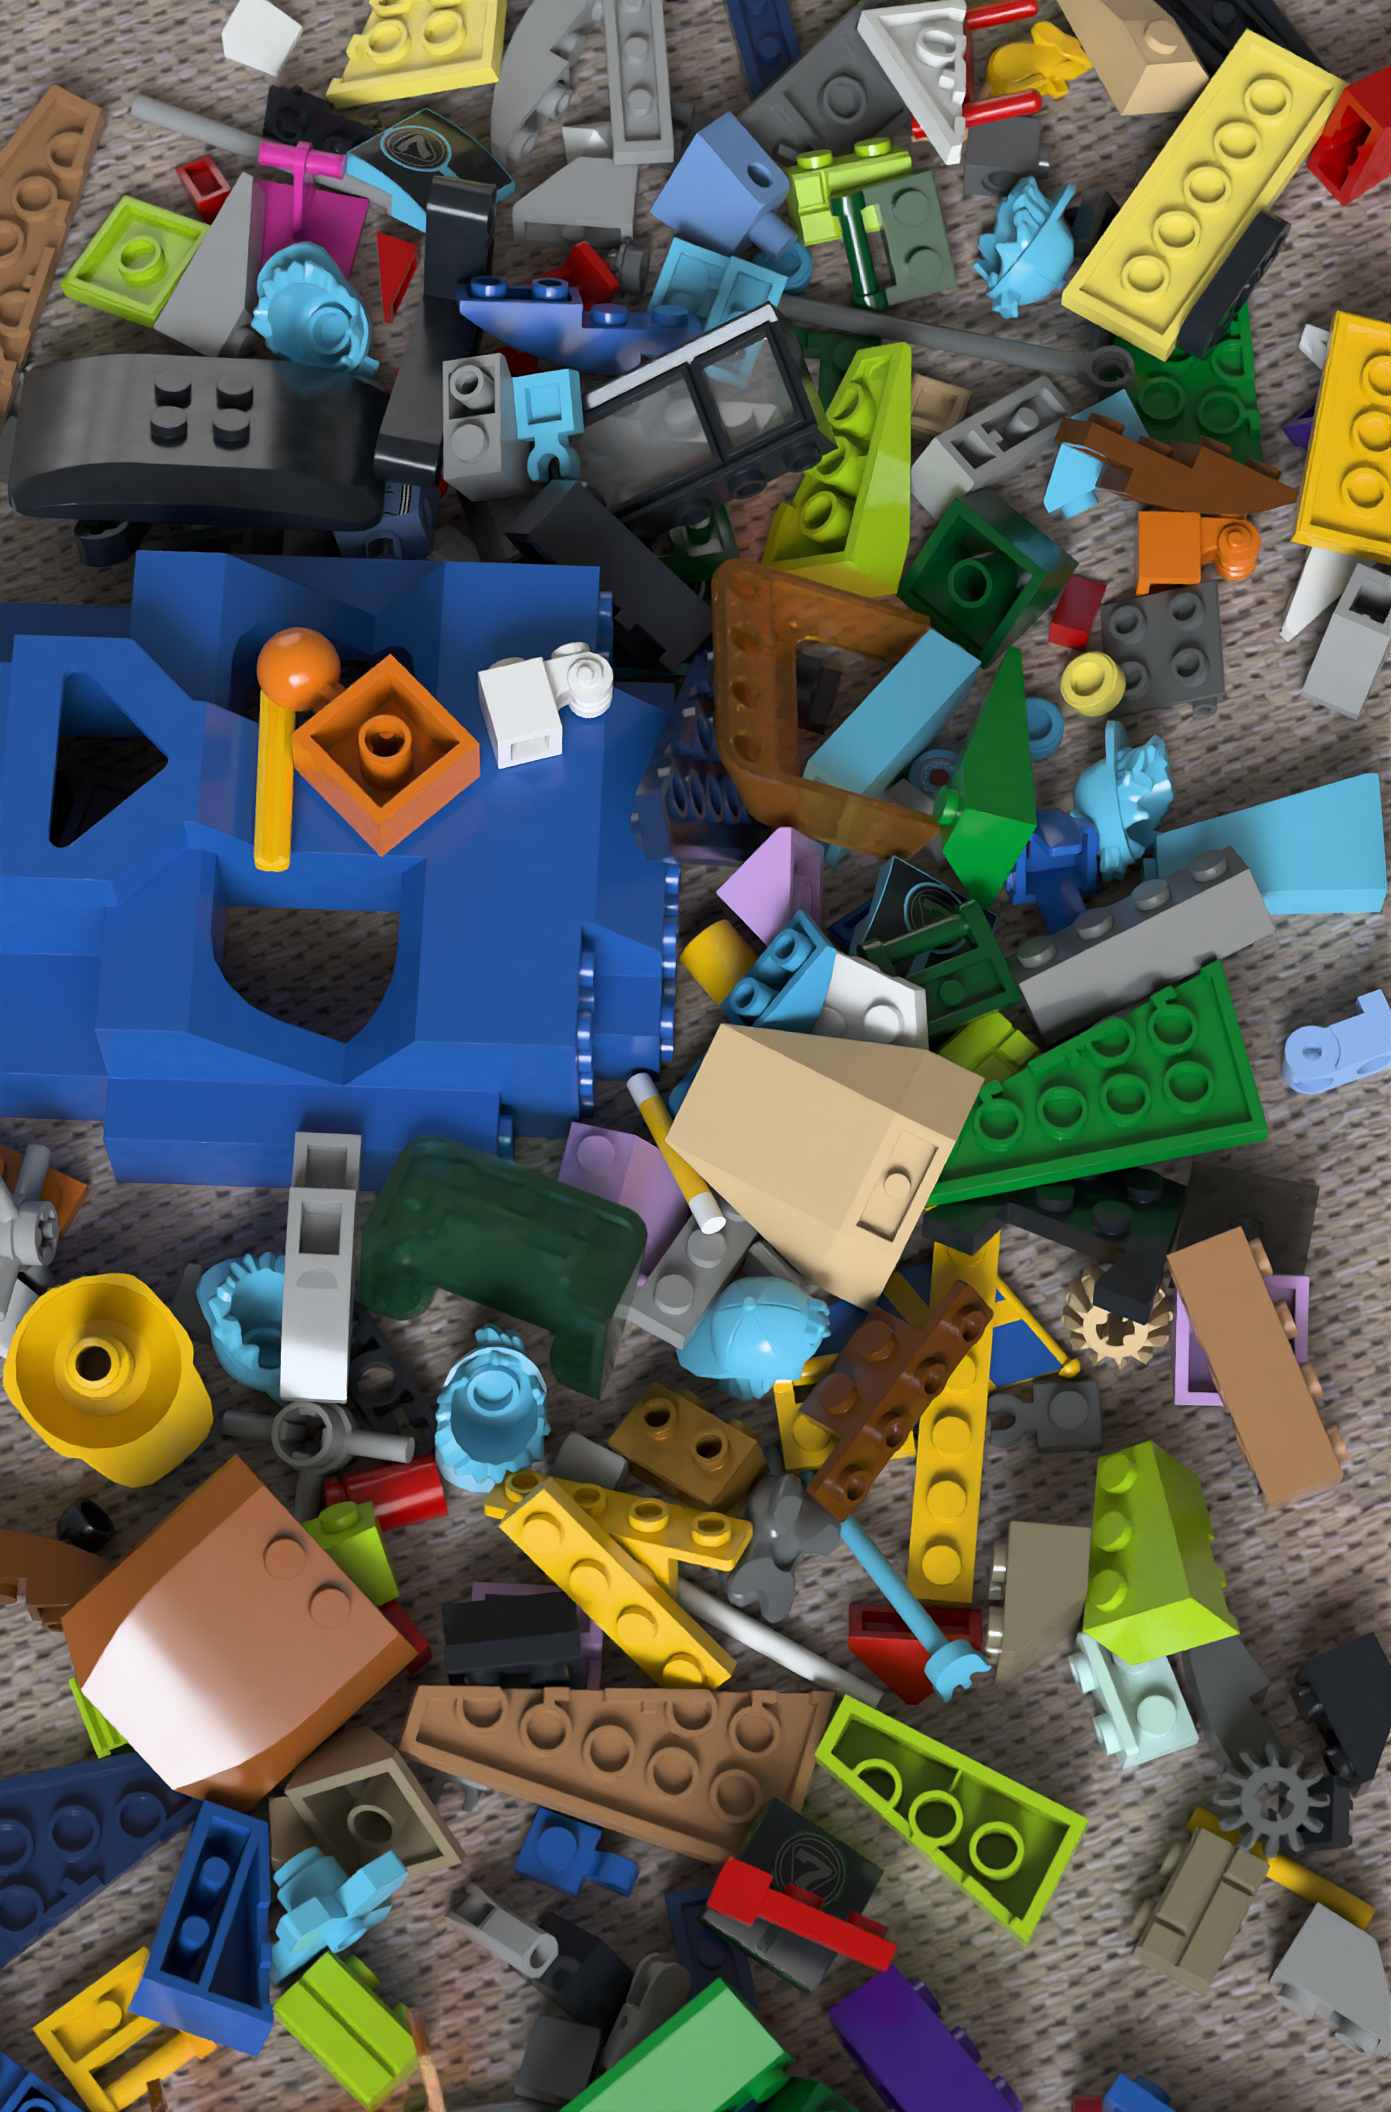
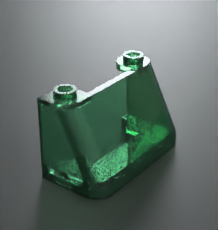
(506, 1243)

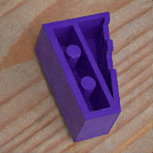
(909, 2052)

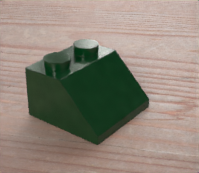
(985, 575)

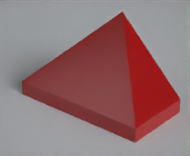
(895, 1653)

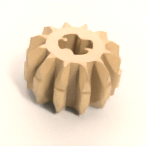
(1109, 1333)

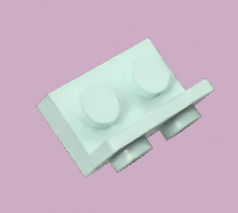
(1137, 1704)

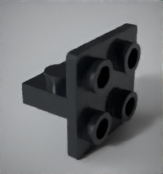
(514, 1642)

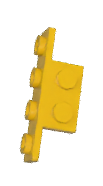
(646, 1528)

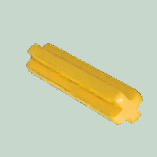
(274, 787)

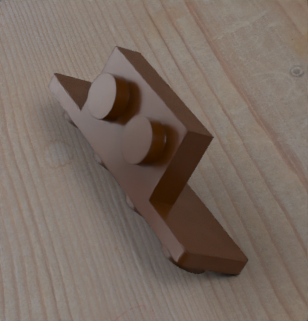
(882, 1390)

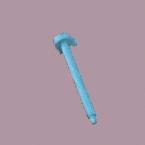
(950, 1661)

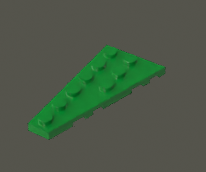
(1200, 397)
(1114, 1098)

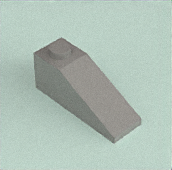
(218, 290)
(989, 446)

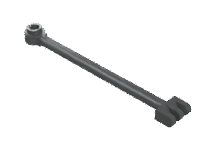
(1086, 367)

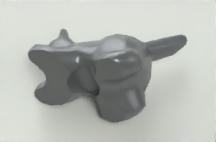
(784, 1530)

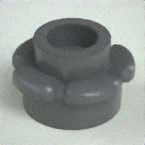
(630, 267)

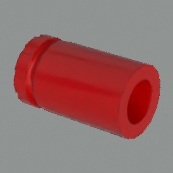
(399, 1491)

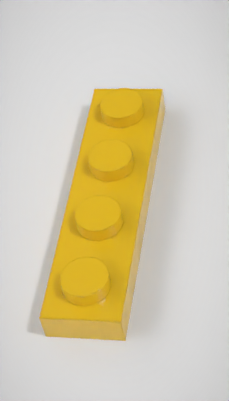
(615, 1591)

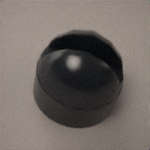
(85, 1525)

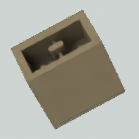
(1041, 1594)

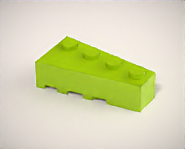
(964, 1819)

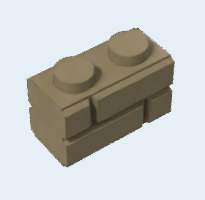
(1199, 1909)

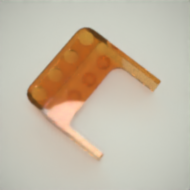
(755, 635)

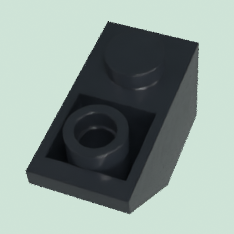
(1351, 1703)

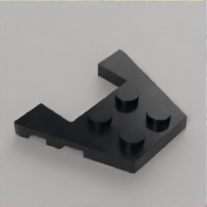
(1113, 1216)

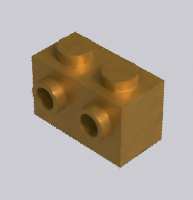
(689, 1452)

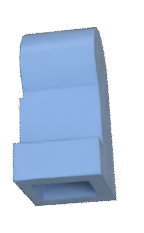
(1343, 1052)

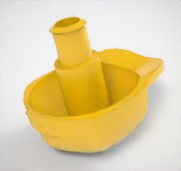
(109, 1378)

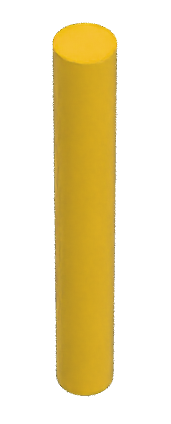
(1294, 1876)

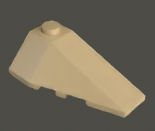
(1138, 54)

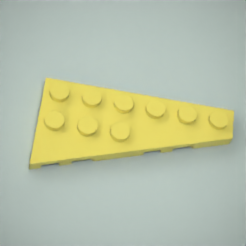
(421, 50)

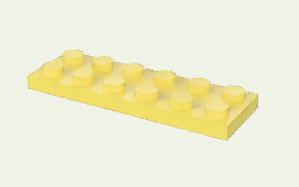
(1204, 193)

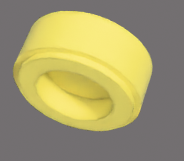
(1093, 684)

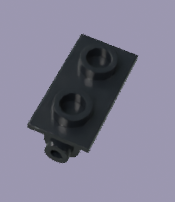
(300, 116)

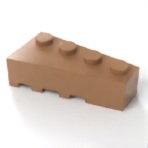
(1257, 1369)

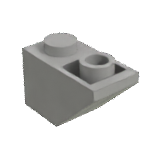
(481, 430)
(1353, 645)
(1341, 1978)

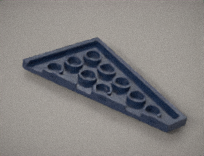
(685, 796)
(74, 1836)

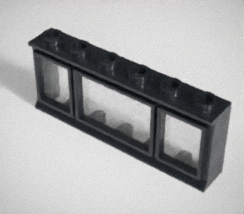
(685, 433)

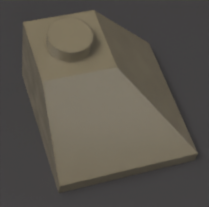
(367, 1802)

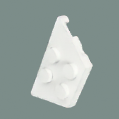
(872, 1006)

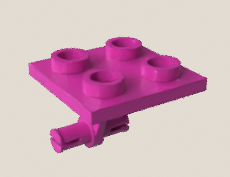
(308, 214)

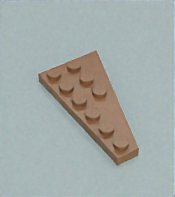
(39, 194)
(635, 1760)

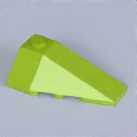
(854, 505)

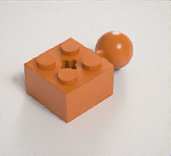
(383, 714)

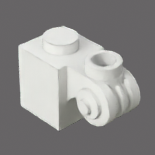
(524, 700)

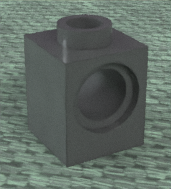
(1002, 155)

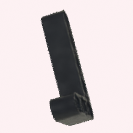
(456, 250)

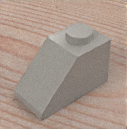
(581, 203)

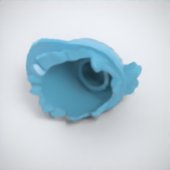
(1027, 247)
(313, 312)
(1125, 799)
(245, 1318)
(756, 1336)
(490, 1413)

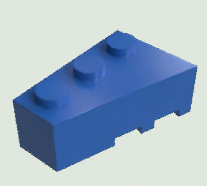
(212, 1937)

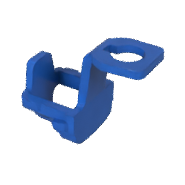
(1057, 868)

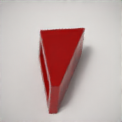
(204, 187)
(397, 267)
(1076, 613)

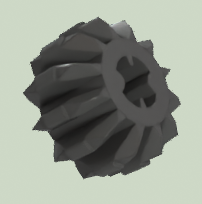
(1292, 1789)

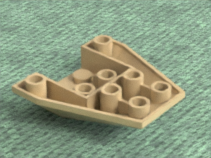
(824, 1145)

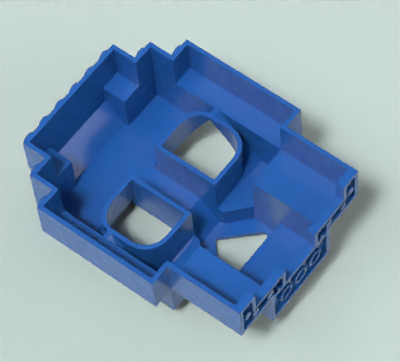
(525, 909)

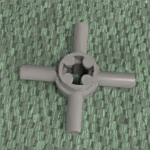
(27, 1229)
(340, 1444)

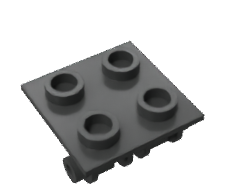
(1167, 649)

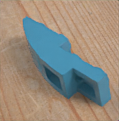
(779, 990)

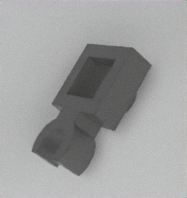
(1060, 1417)

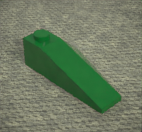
(990, 796)

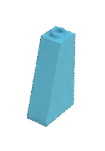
(895, 723)
(1303, 850)

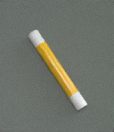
(689, 1181)

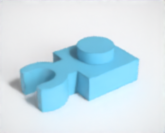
(547, 412)

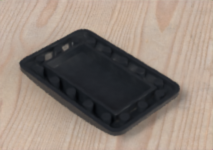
(199, 443)

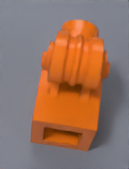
(1177, 544)

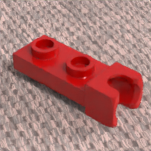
(745, 1893)

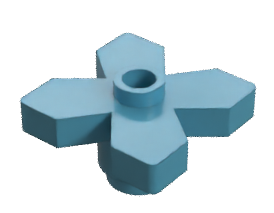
(328, 1907)

